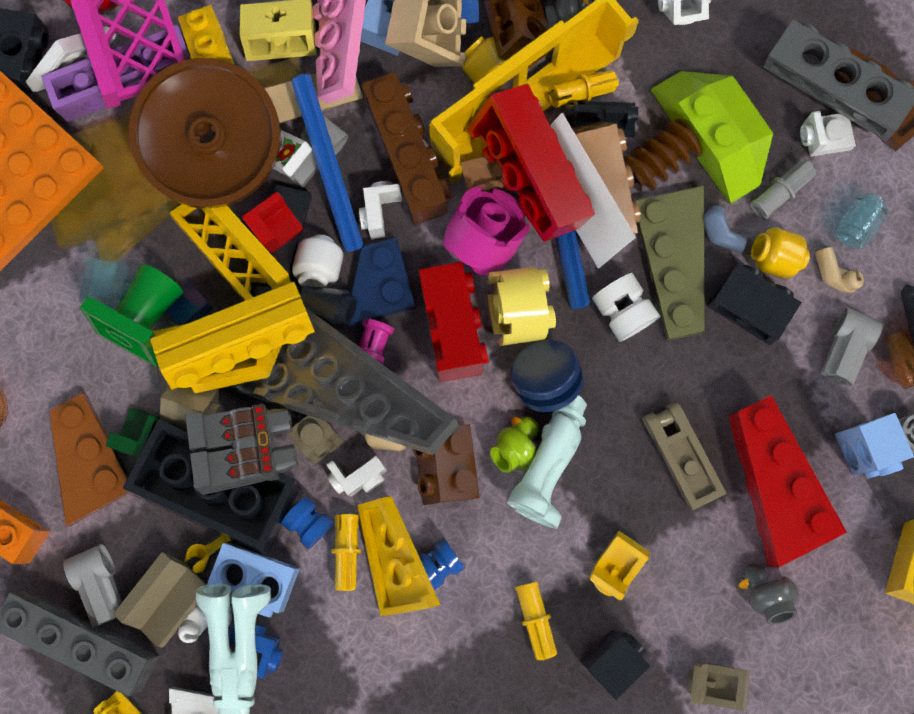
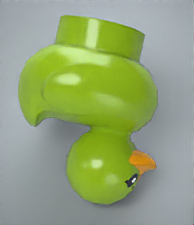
(515, 445)

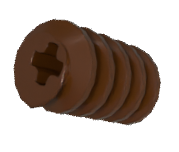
(662, 154)

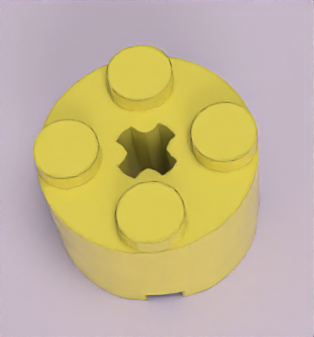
(520, 305)

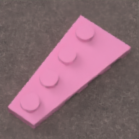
(339, 46)

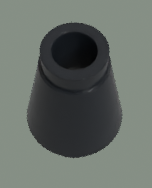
(330, 303)

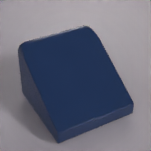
(189, 306)

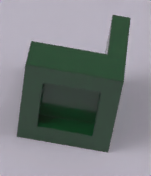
(134, 433)

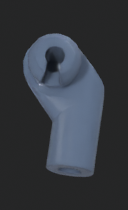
(719, 231)

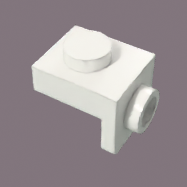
(371, 215)
(364, 478)

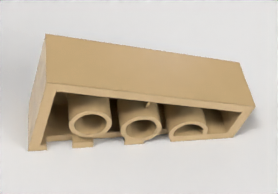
(428, 31)

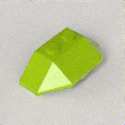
(726, 125)

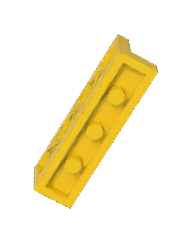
(244, 241)

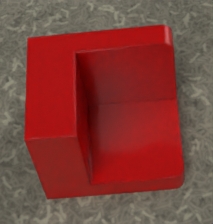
(273, 223)

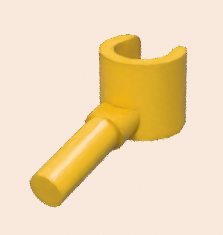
(204, 552)

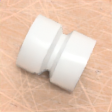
(632, 318)

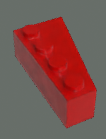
(531, 161)
(784, 491)

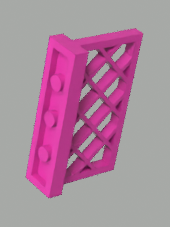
(103, 56)

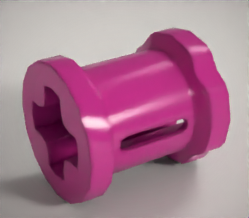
(375, 338)

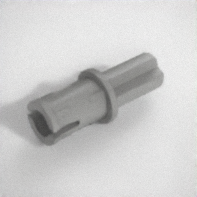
(783, 189)

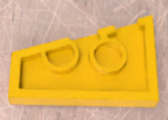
(393, 560)

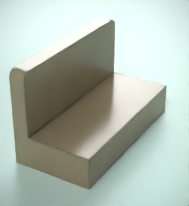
(161, 599)

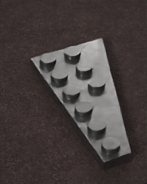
(350, 388)

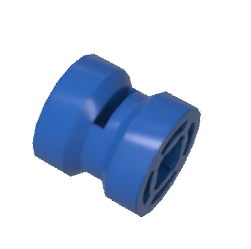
(307, 522)
(447, 560)

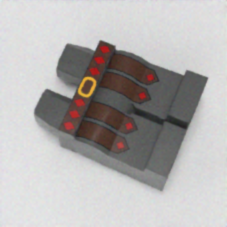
(238, 447)

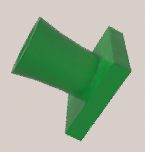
(136, 314)

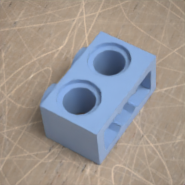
(875, 447)
(255, 569)

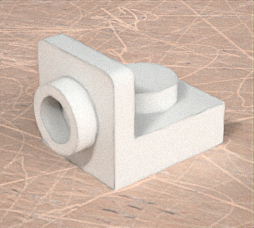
(827, 134)

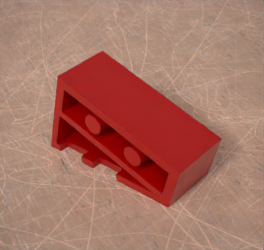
(453, 321)

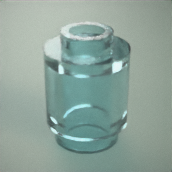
(862, 220)

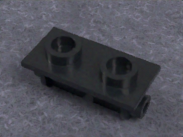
(620, 113)

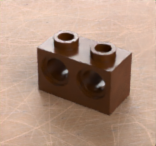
(515, 25)

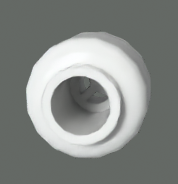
(317, 261)

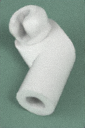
(195, 625)

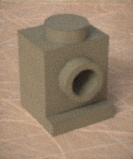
(315, 438)

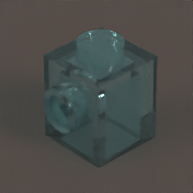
(105, 281)

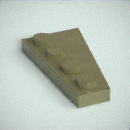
(674, 253)

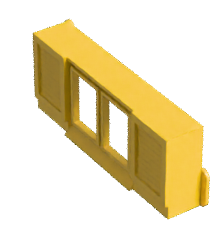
(580, 47)

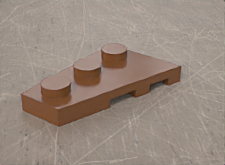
(87, 469)

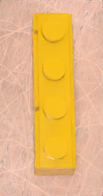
(232, 336)

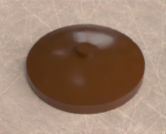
(204, 133)

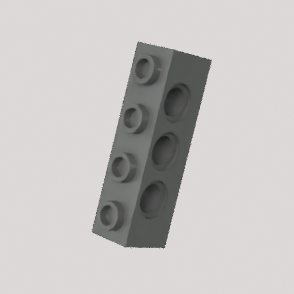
(849, 98)
(75, 643)

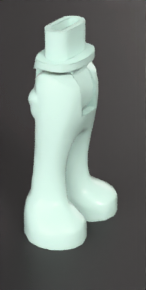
(556, 450)
(232, 672)

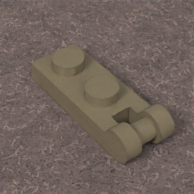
(684, 456)

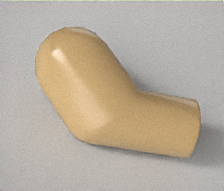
(835, 276)

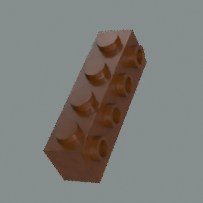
(405, 149)

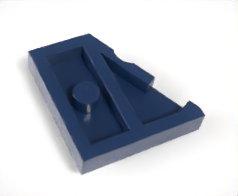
(381, 282)

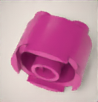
(486, 230)

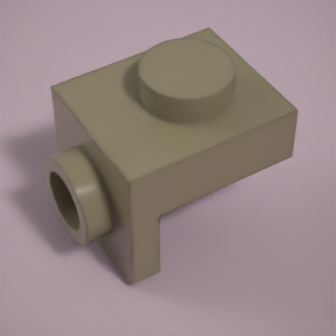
(718, 686)

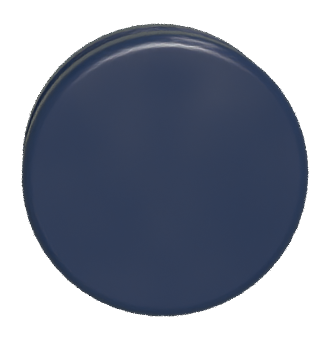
(547, 376)

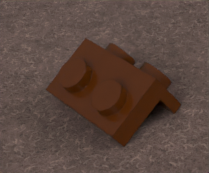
(450, 471)

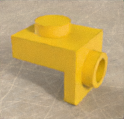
(618, 566)

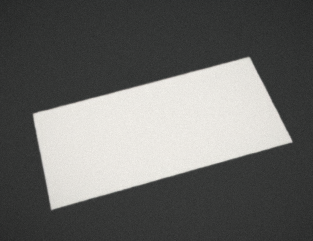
(607, 230)

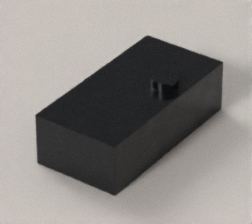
(242, 514)

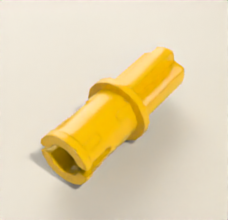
(583, 88)
(346, 551)
(536, 621)

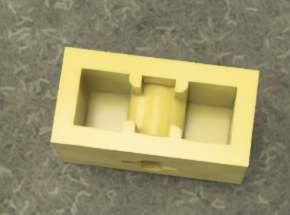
(277, 29)

